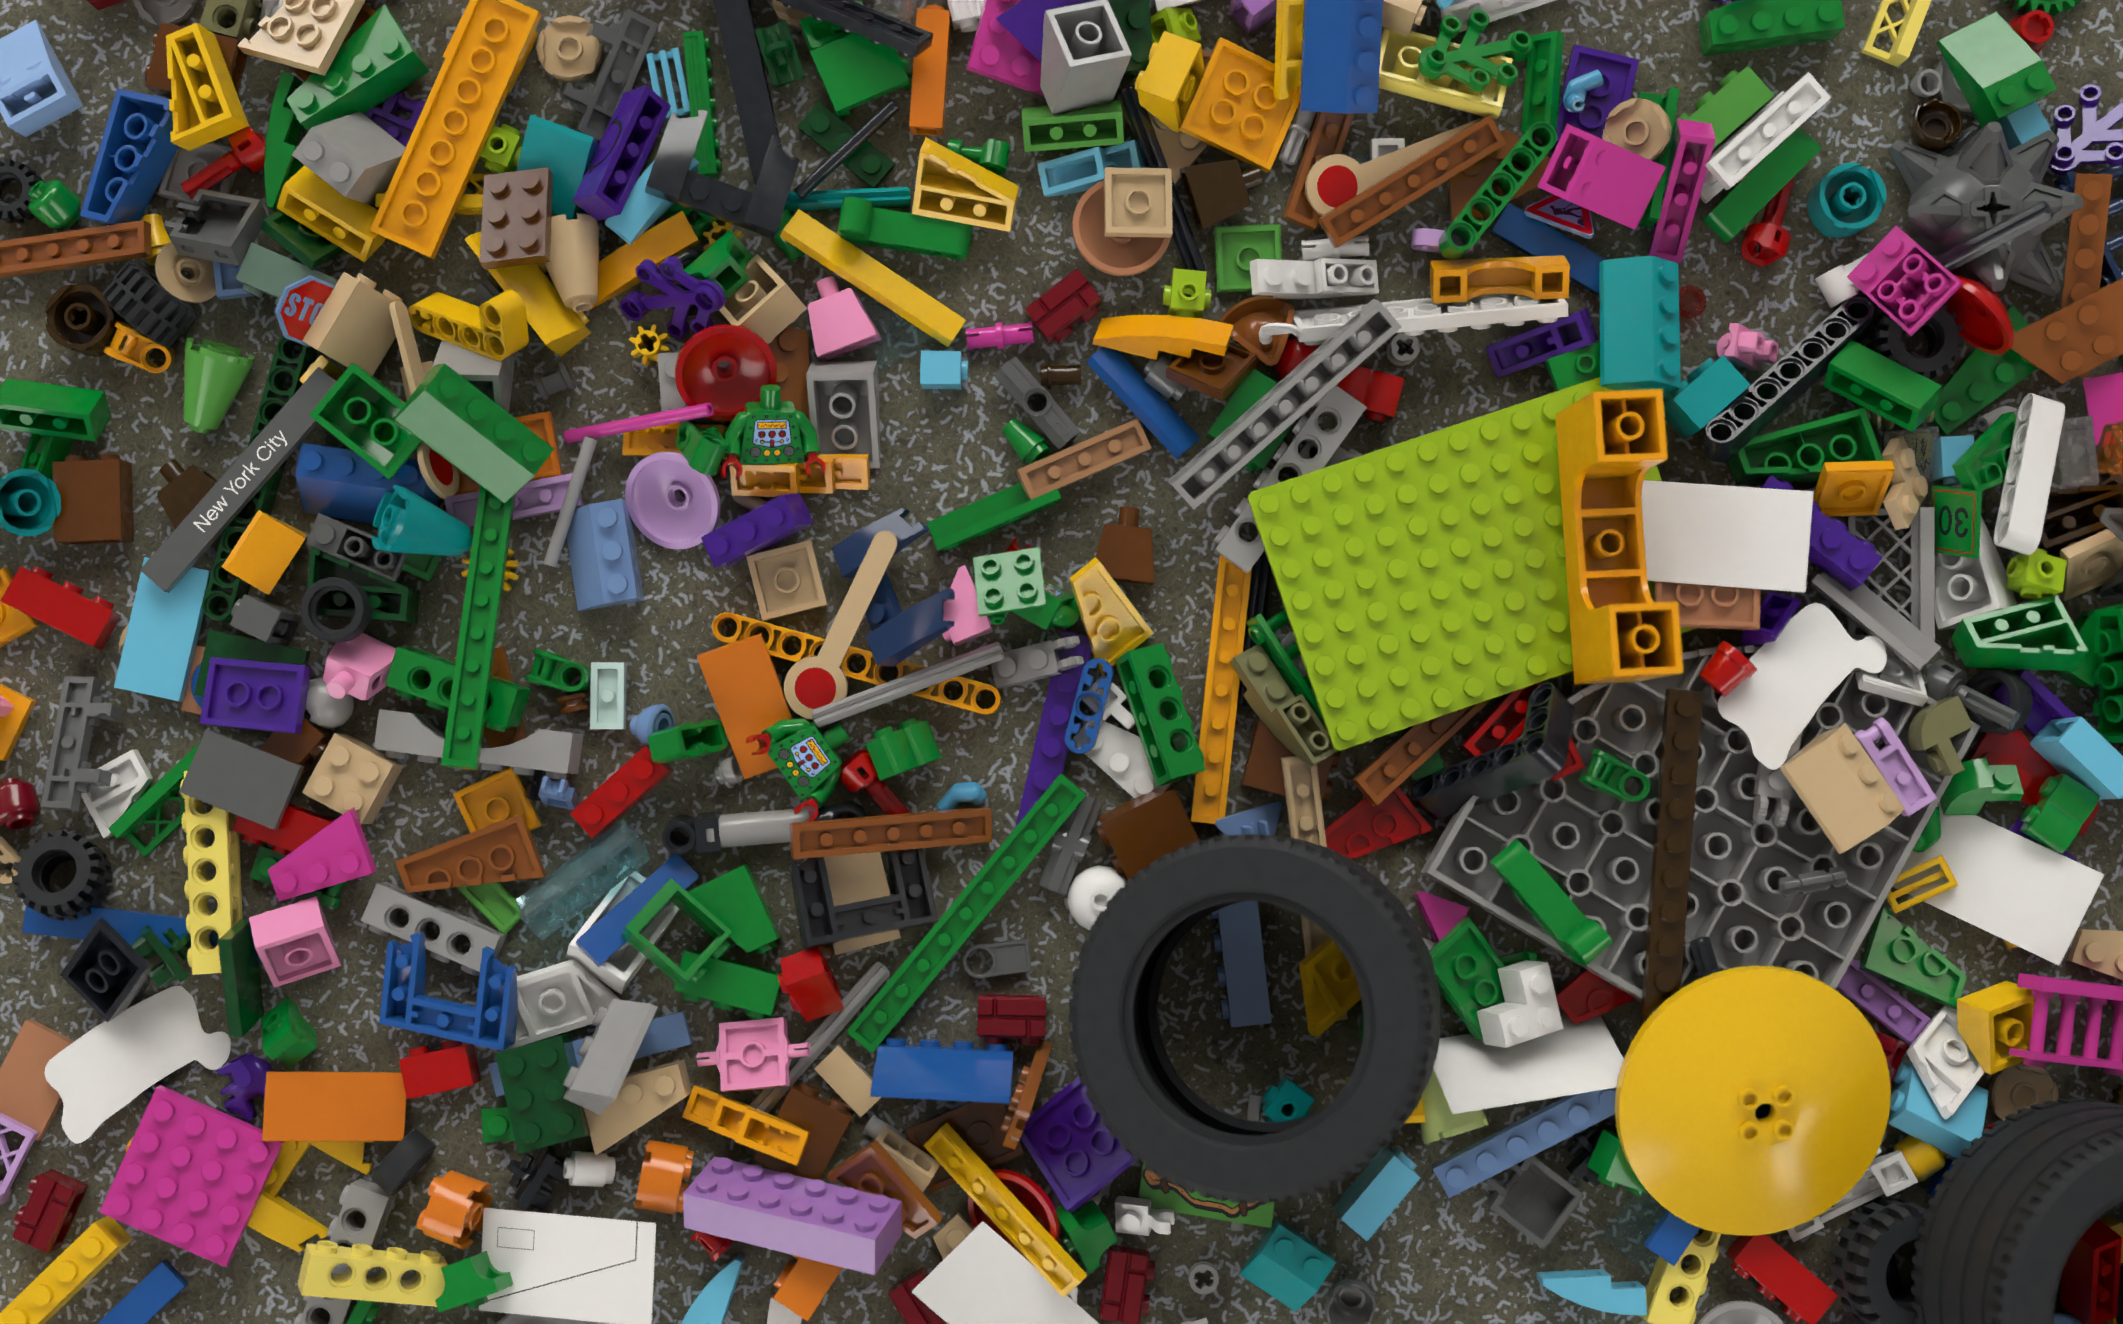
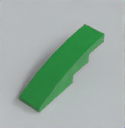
(281, 141)

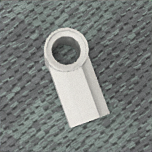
(1836, 285)

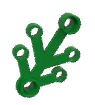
(1436, 61)

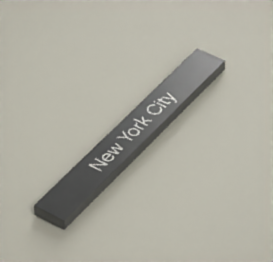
(238, 484)

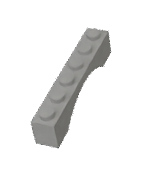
(544, 750)

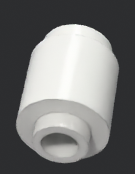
(588, 1169)

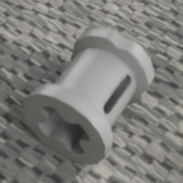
(1393, 346)

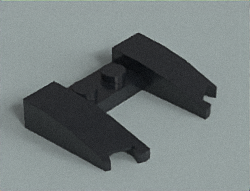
(753, 211)
(826, 924)

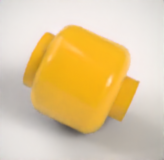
(1921, 1157)

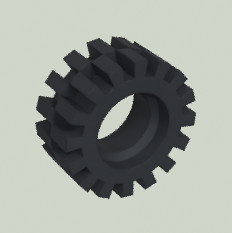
(28, 178)

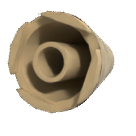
(575, 260)

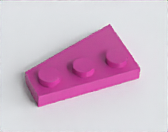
(324, 860)

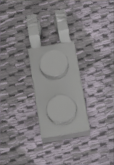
(1034, 662)
(1774, 785)

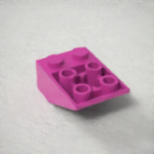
(1601, 177)
(1904, 280)

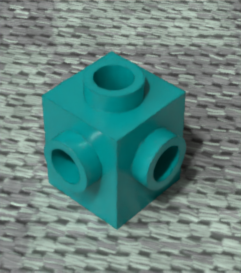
(1284, 1093)

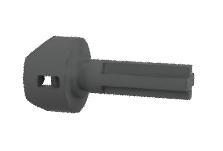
(1949, 681)

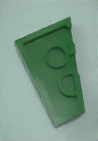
(1987, 458)
(1906, 961)

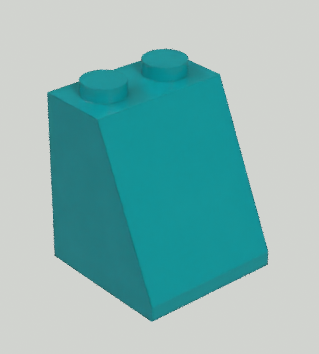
(565, 154)

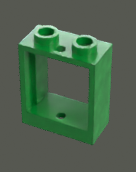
(693, 909)

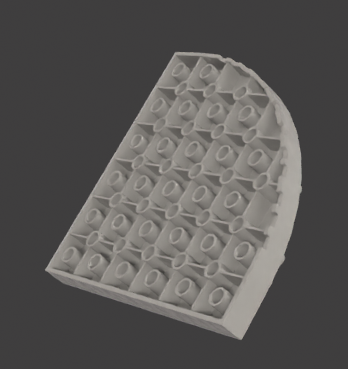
(1604, 846)

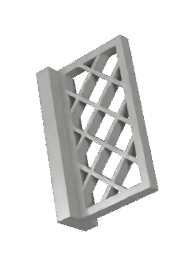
(1921, 567)

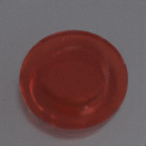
(1691, 301)

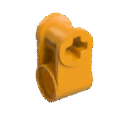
(137, 348)

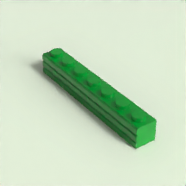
(700, 98)

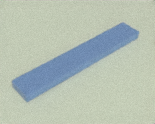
(662, 1035)

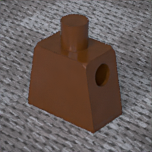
(1127, 549)

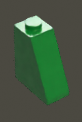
(741, 907)

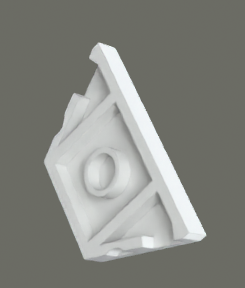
(557, 1001)
(1945, 1062)

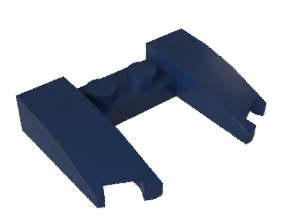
(893, 632)

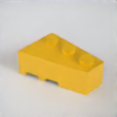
(201, 89)
(961, 190)

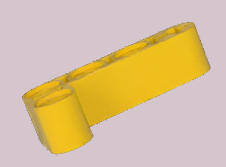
(490, 330)

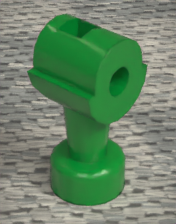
(991, 156)

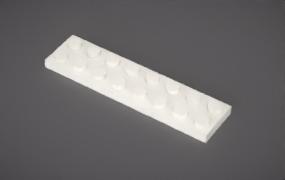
(1423, 315)

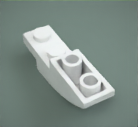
(1313, 278)

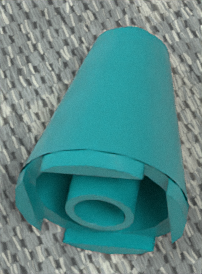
(28, 502)
(417, 526)

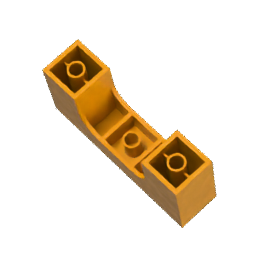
(1603, 458)

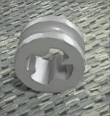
(1204, 1288)

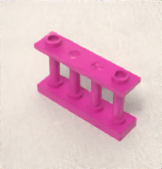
(2070, 993)

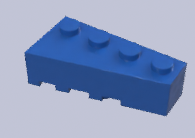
(130, 158)

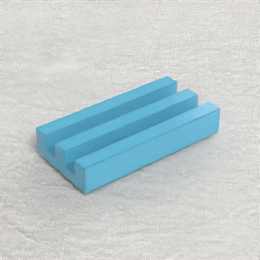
(664, 56)

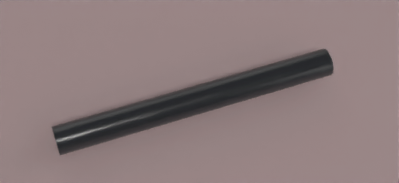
(846, 149)

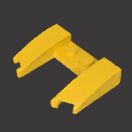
(282, 1220)

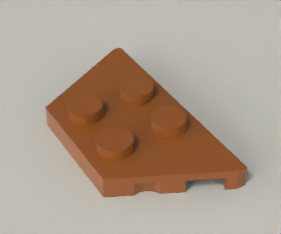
(1467, 182)
(2075, 335)
(1024, 1096)

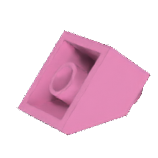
(964, 611)
(294, 941)

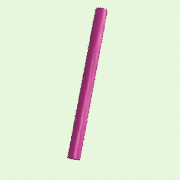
(639, 422)

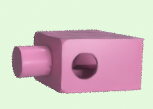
(839, 321)
(358, 667)

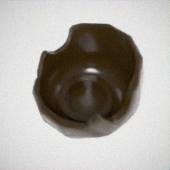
(1935, 124)

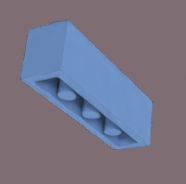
(1243, 965)

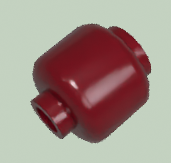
(18, 804)

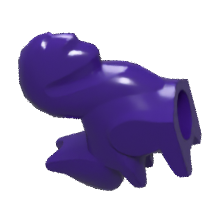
(247, 1082)

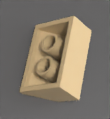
(1842, 788)

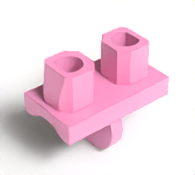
(1747, 347)

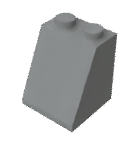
(1082, 56)
(352, 156)
(487, 375)

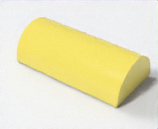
(1401, 75)

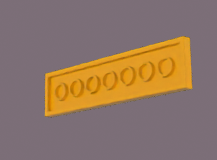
(455, 124)

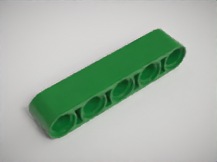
(1508, 180)

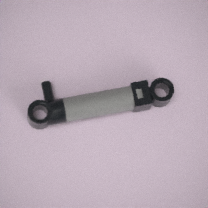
(715, 831)

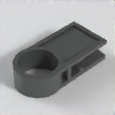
(1007, 956)

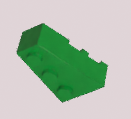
(2021, 637)

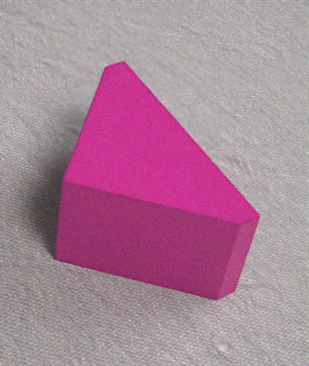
(1439, 913)

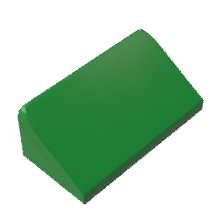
(43, 451)

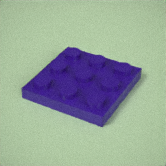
(1074, 1146)

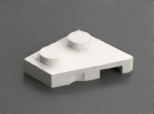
(127, 784)

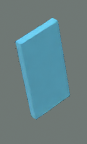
(163, 636)

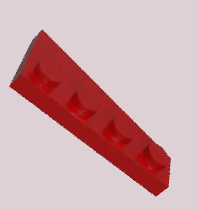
(2031, 766)

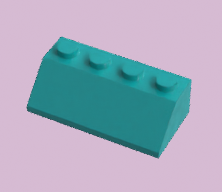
(1639, 324)

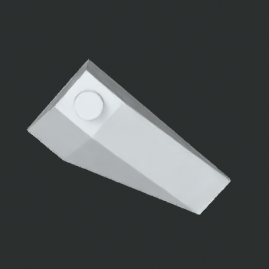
(1970, 585)

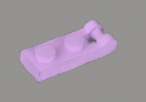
(1896, 766)

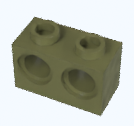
(219, 12)

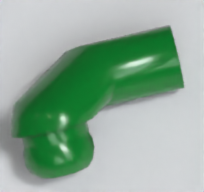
(1930, 834)

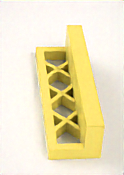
(1906, 35)

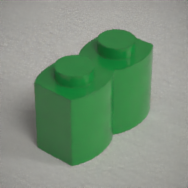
(687, 741)
(902, 749)
(2059, 812)

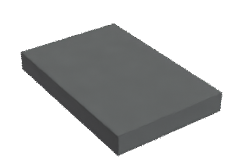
(241, 779)

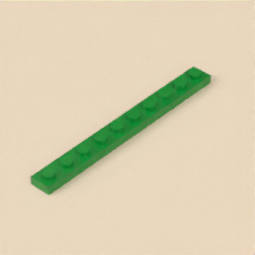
(478, 632)
(966, 912)

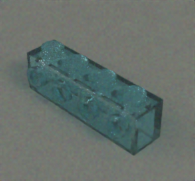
(582, 879)

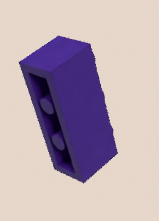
(757, 530)

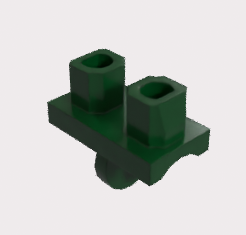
(780, 54)
(169, 968)

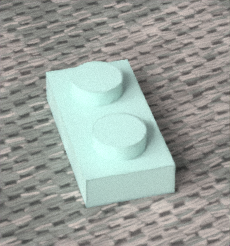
(608, 696)

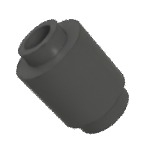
(1157, 379)

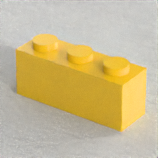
(330, 213)

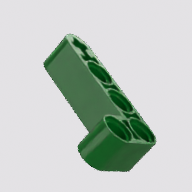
(1761, 184)
(902, 230)
(1575, 934)

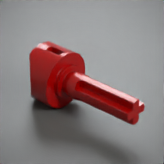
(247, 150)
(1769, 234)
(876, 789)

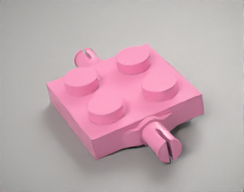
(753, 1054)

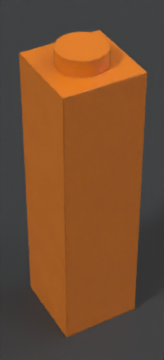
(931, 74)

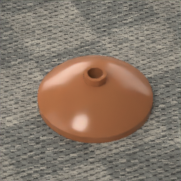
(1111, 254)

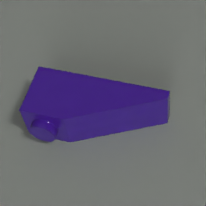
(1542, 343)

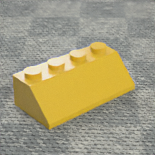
(545, 311)

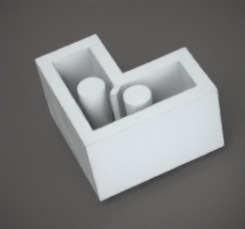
(1528, 1007)

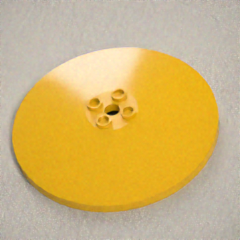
(1717, 1056)

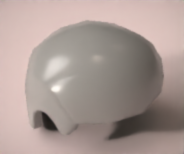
(324, 708)

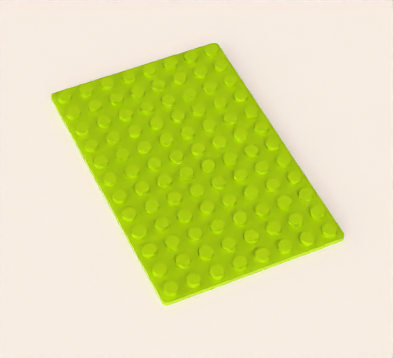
(1427, 569)

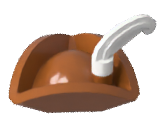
(1262, 326)

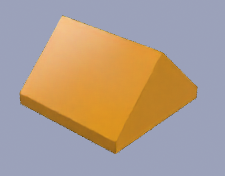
(264, 551)

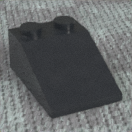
(107, 971)

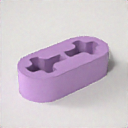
(1427, 240)

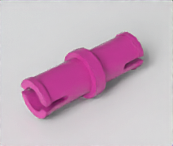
(1000, 335)

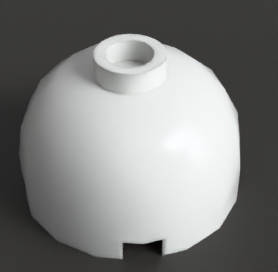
(1091, 893)

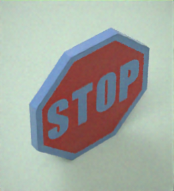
(300, 306)

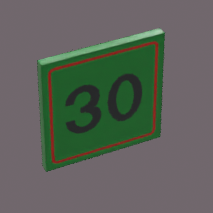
(1957, 520)

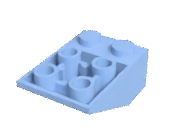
(33, 82)

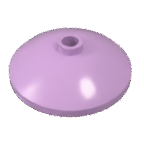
(660, 509)

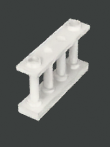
(1762, 135)

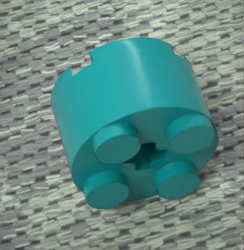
(1846, 181)

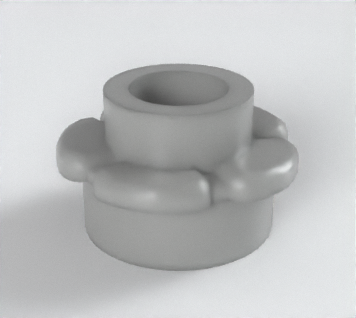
(728, 772)

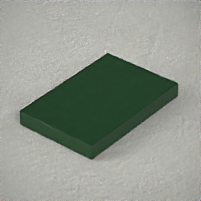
(243, 648)
(240, 979)

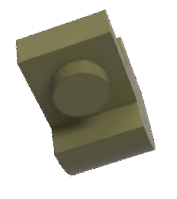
(1932, 730)

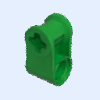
(701, 447)
(554, 671)
(1609, 774)

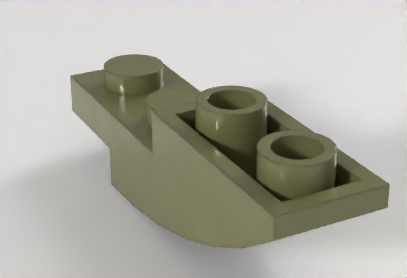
(1283, 713)

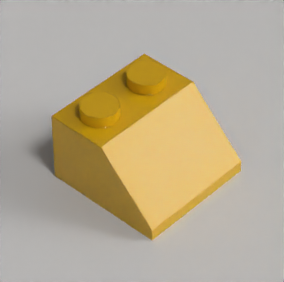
(1170, 78)
(1995, 1022)

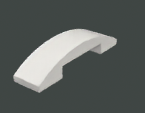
(1884, 1176)

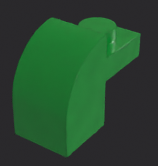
(1978, 784)

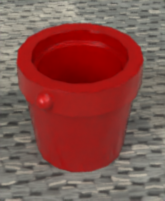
(2033, 28)
(1727, 669)

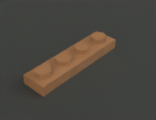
(1084, 459)

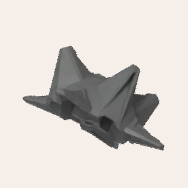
(1978, 190)

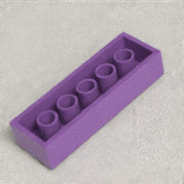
(793, 1214)

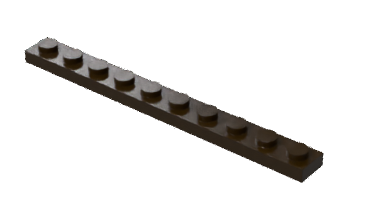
(1671, 848)

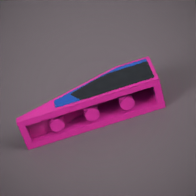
(1685, 177)

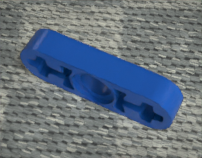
(1104, 684)

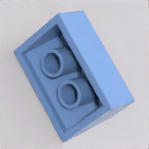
(604, 556)

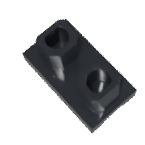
(1578, 1166)
(530, 1190)

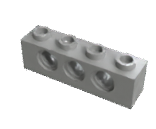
(382, 918)

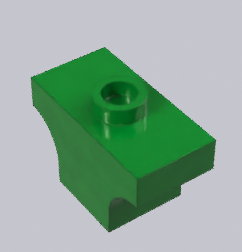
(723, 264)
(1574, 366)
(287, 1034)
(1086, 1233)
(471, 1282)

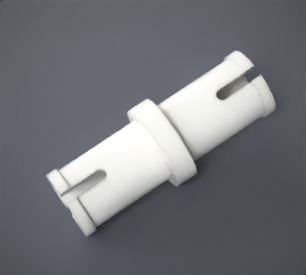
(1324, 249)

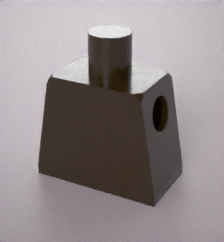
(1218, 189)
(184, 489)

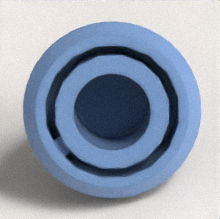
(651, 720)

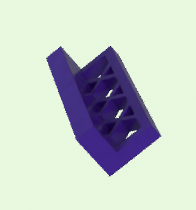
(2045, 703)

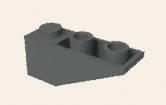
(354, 547)

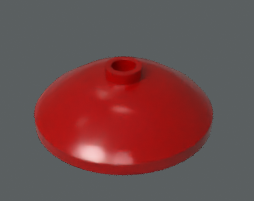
(1982, 317)
(728, 387)
(1031, 1197)

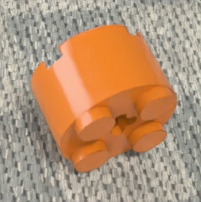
(661, 1177)
(455, 1208)

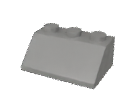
(608, 1054)

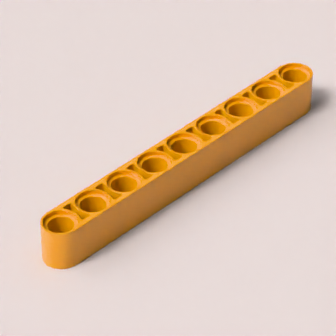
(871, 674)

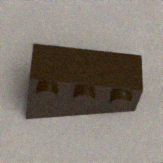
(2076, 514)

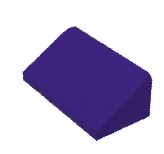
(1774, 616)

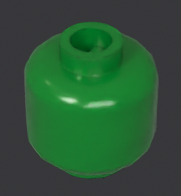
(54, 204)

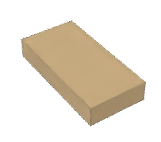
(847, 1080)

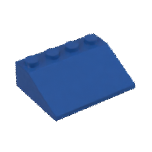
(943, 1071)

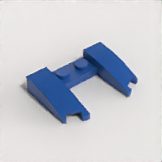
(406, 1006)

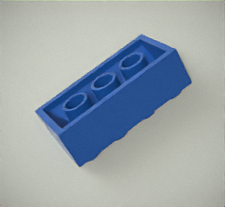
(1341, 56)
(347, 486)

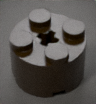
(68, 324)

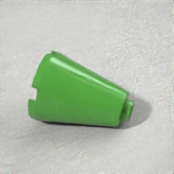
(211, 382)

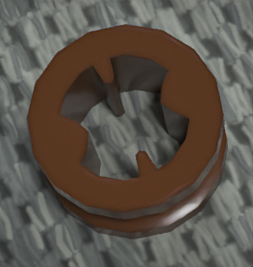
(573, 703)

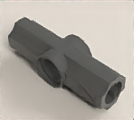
(1022, 388)
(1070, 846)

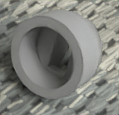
(1930, 84)

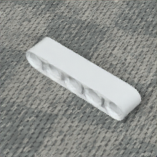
(2029, 474)

